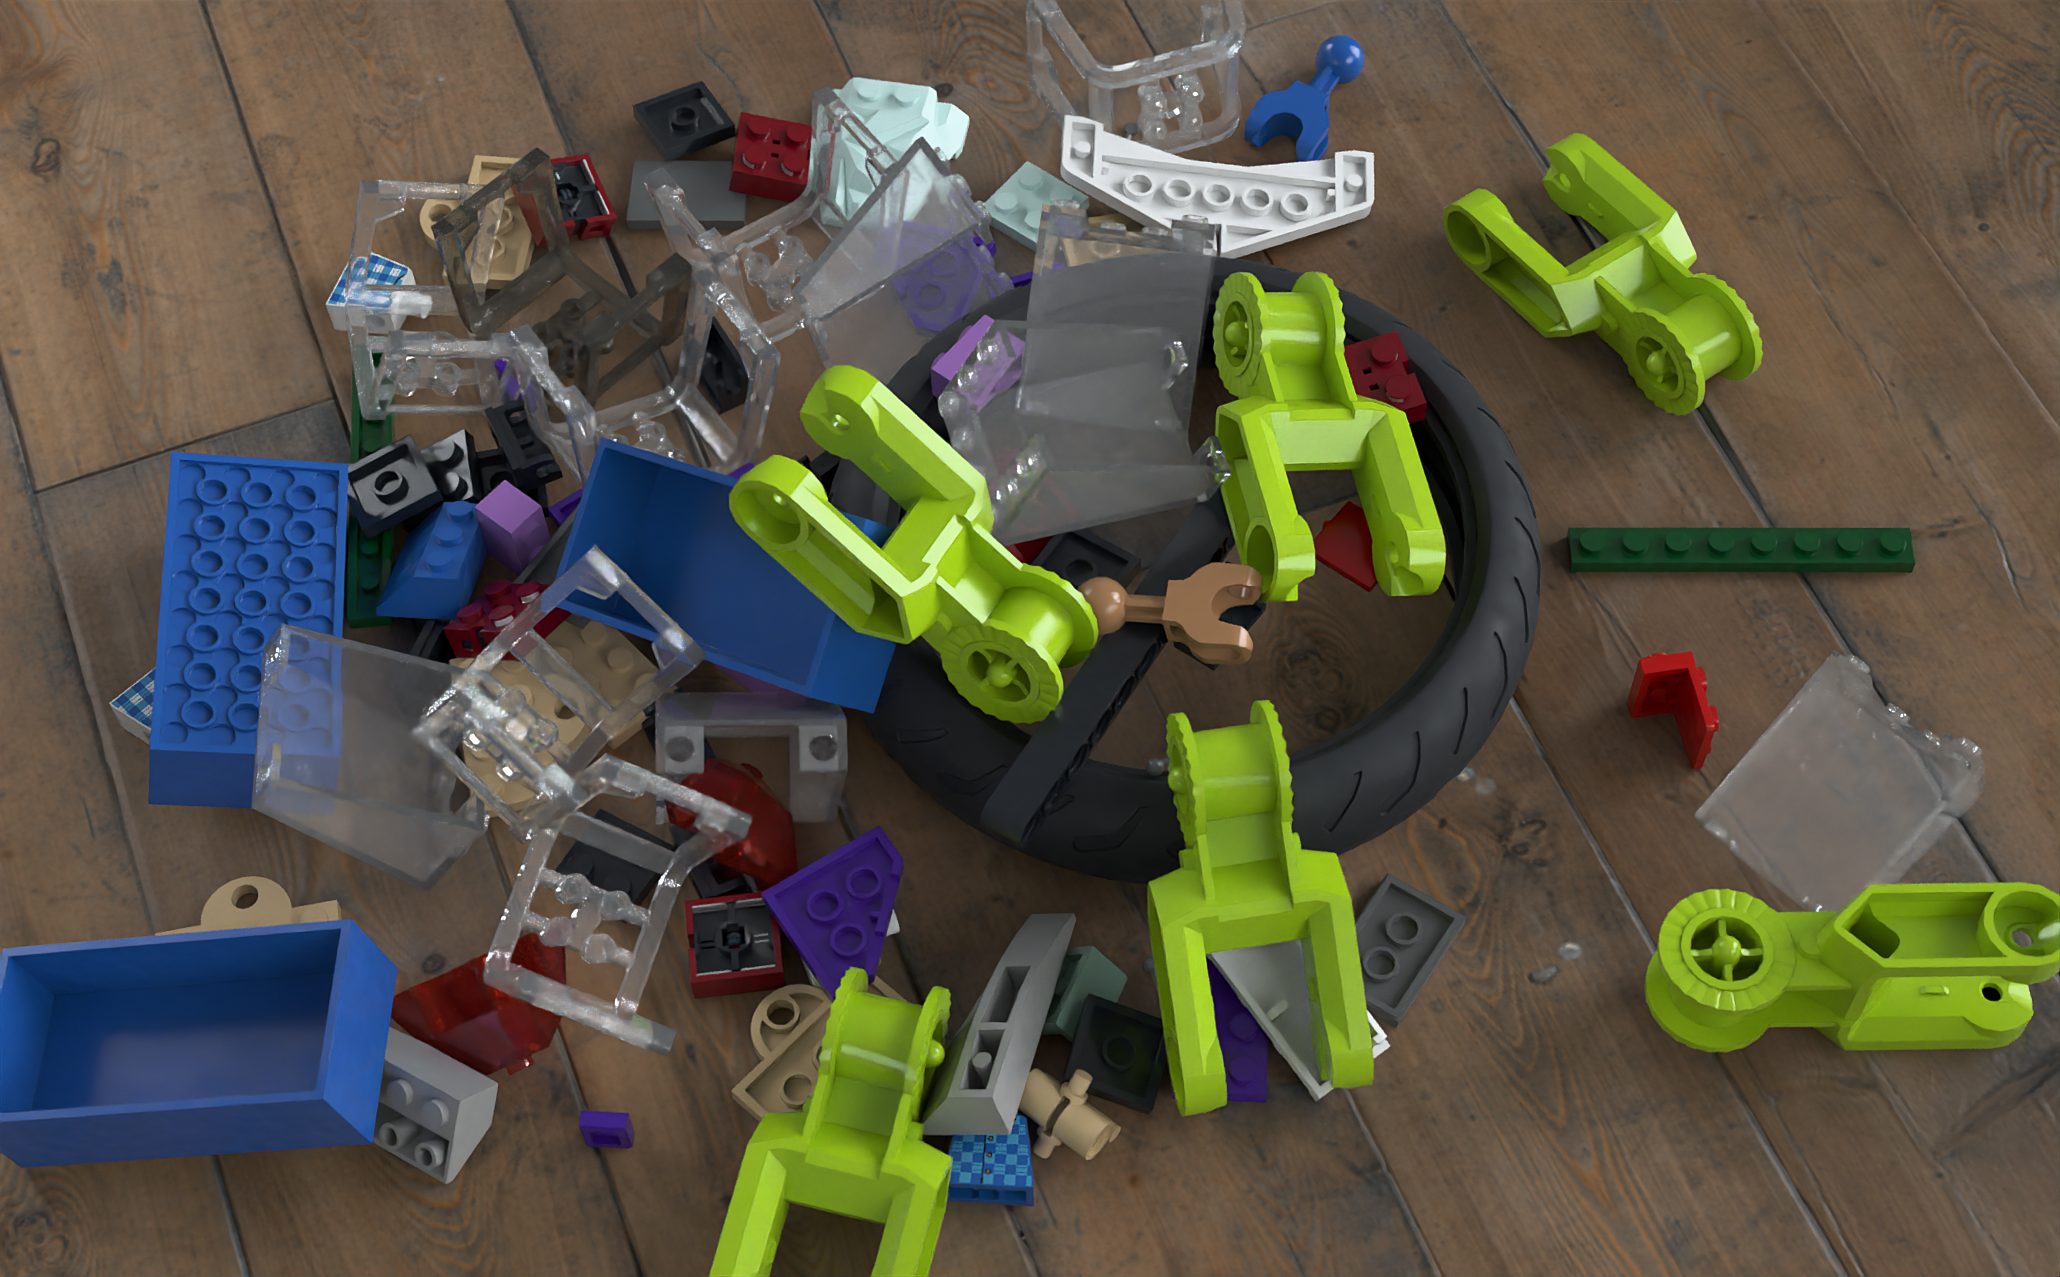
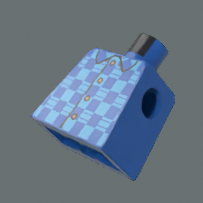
(992, 1167)

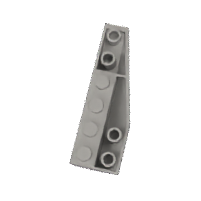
(995, 1046)

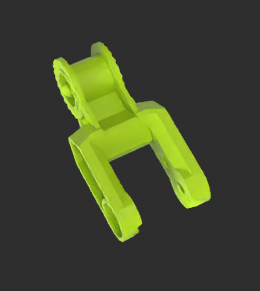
(1630, 291)
(1303, 415)
(939, 572)
(1245, 888)
(1876, 975)
(854, 1141)

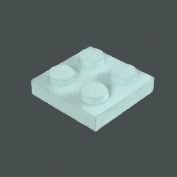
(1019, 202)

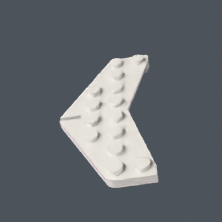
(1247, 204)

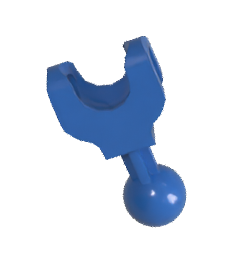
(1304, 108)

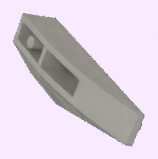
(431, 1107)

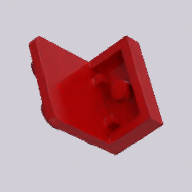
(1676, 685)

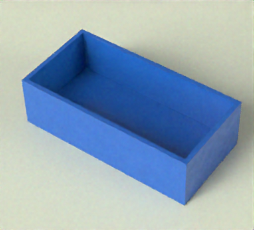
(685, 550)
(241, 556)
(192, 1043)

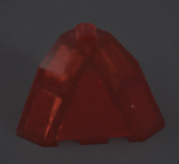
(770, 843)
(478, 1021)

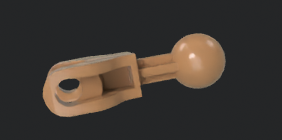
(1188, 610)

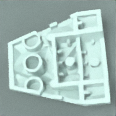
(896, 117)

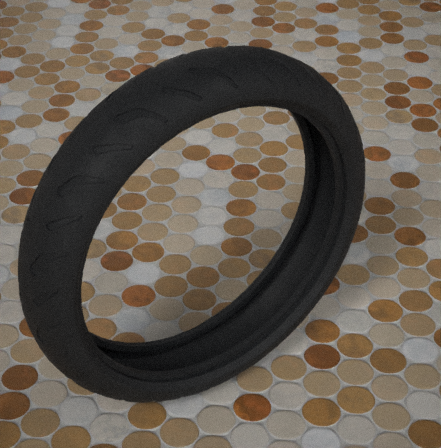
(1346, 789)

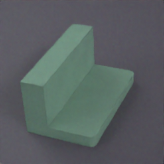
(1081, 973)

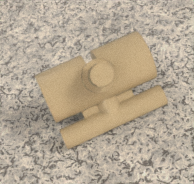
(1065, 1115)

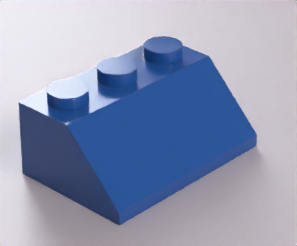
(437, 565)

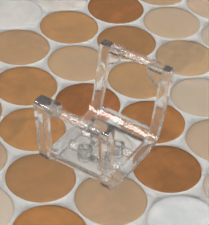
(1217, 50)
(723, 252)
(428, 350)
(586, 425)
(554, 785)
(719, 828)

